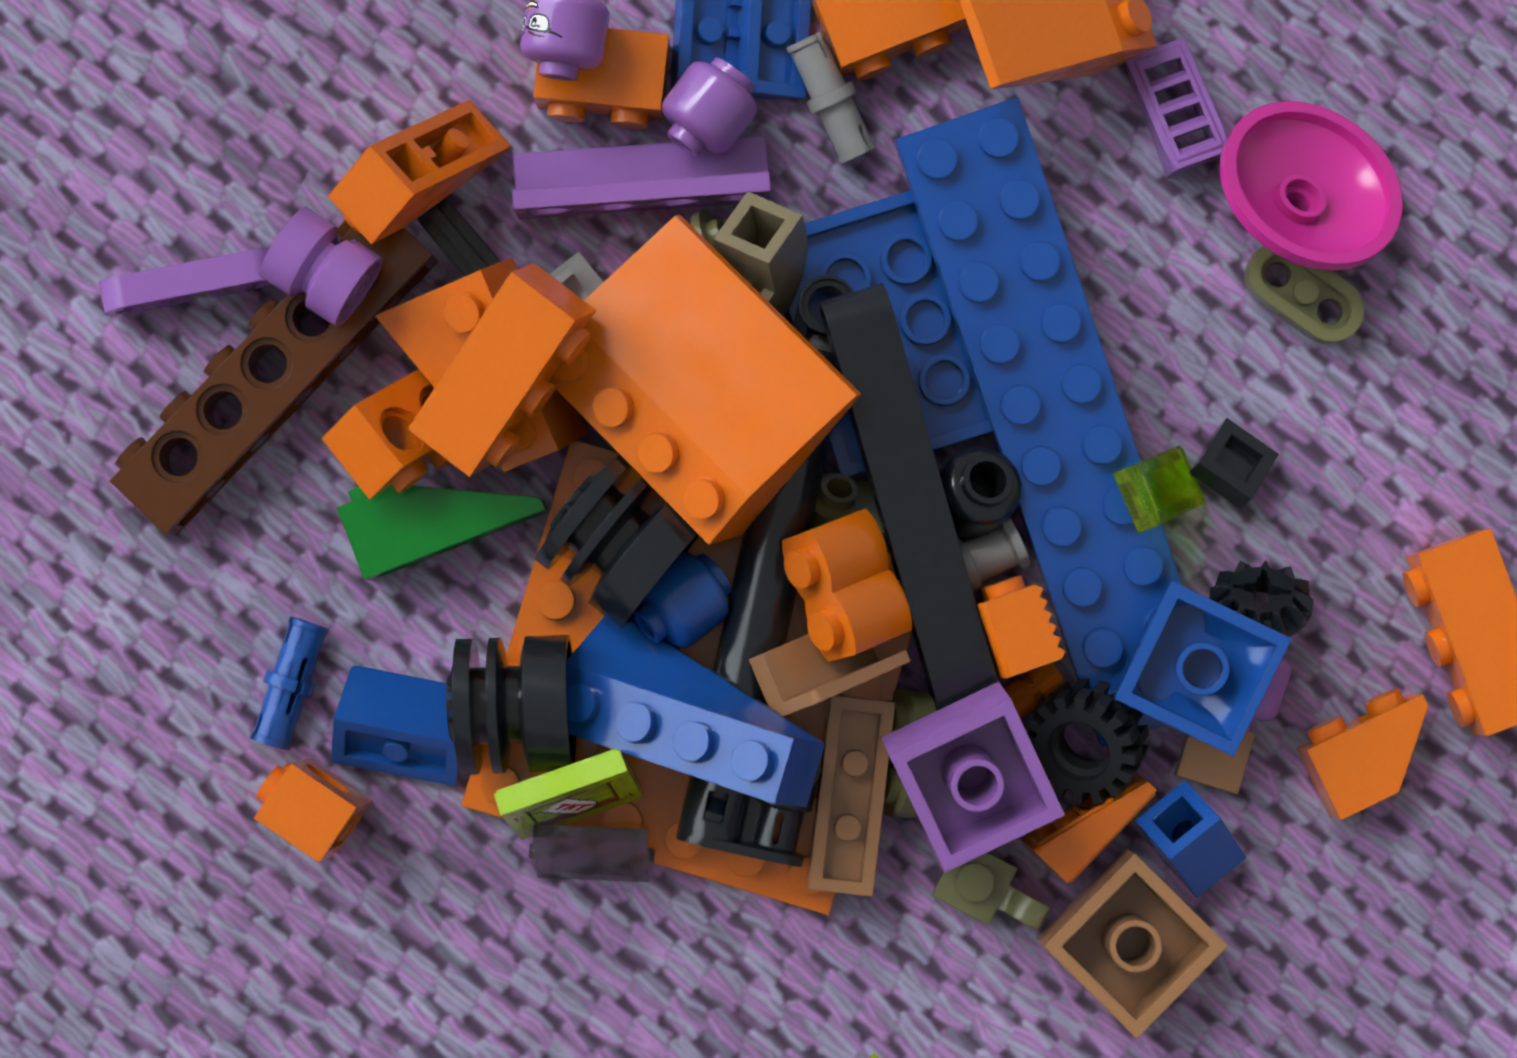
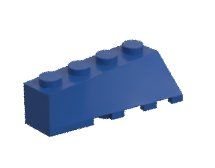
(684, 717)

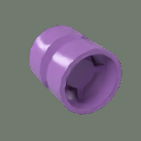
(314, 262)

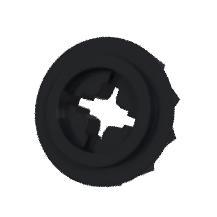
(1288, 599)

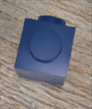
(1191, 838)

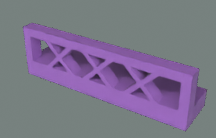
(636, 178)

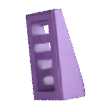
(1163, 136)

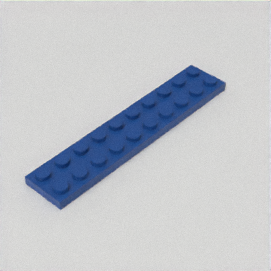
(1041, 380)

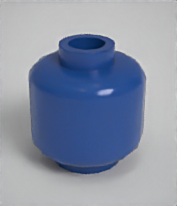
(685, 602)

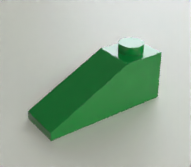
(425, 522)

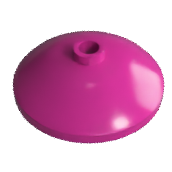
(1311, 185)

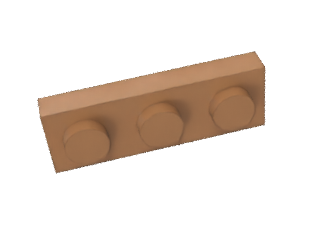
(850, 796)

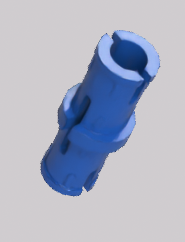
(289, 683)

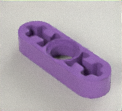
(178, 282)

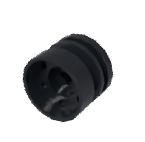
(615, 540)
(510, 704)

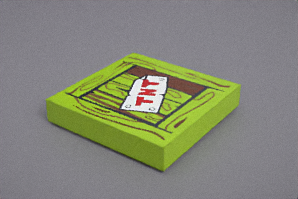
(569, 793)

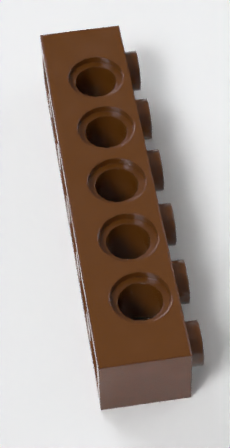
(145, 466)

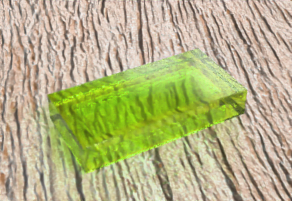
(1159, 488)

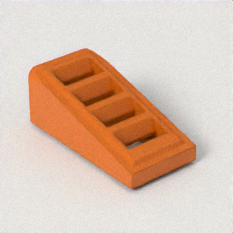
(1087, 829)

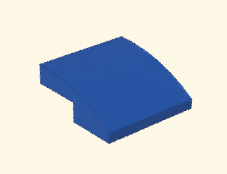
(748, 37)

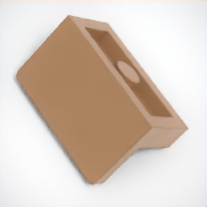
(800, 676)

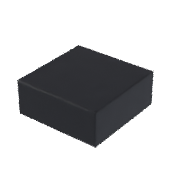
(1233, 463)

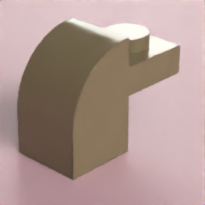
(766, 248)

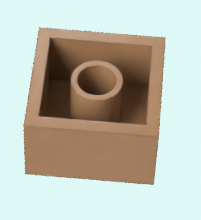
(1132, 942)

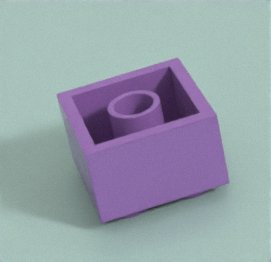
(972, 776)

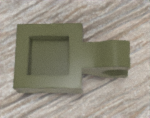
(983, 887)

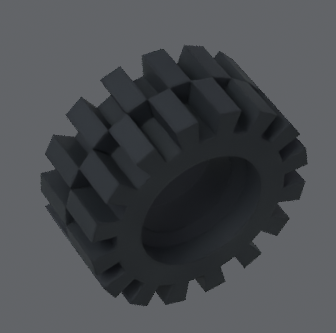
(1109, 719)

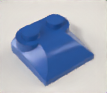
(1202, 668)

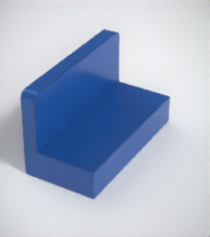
(394, 726)

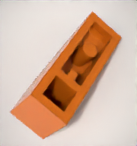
(416, 170)

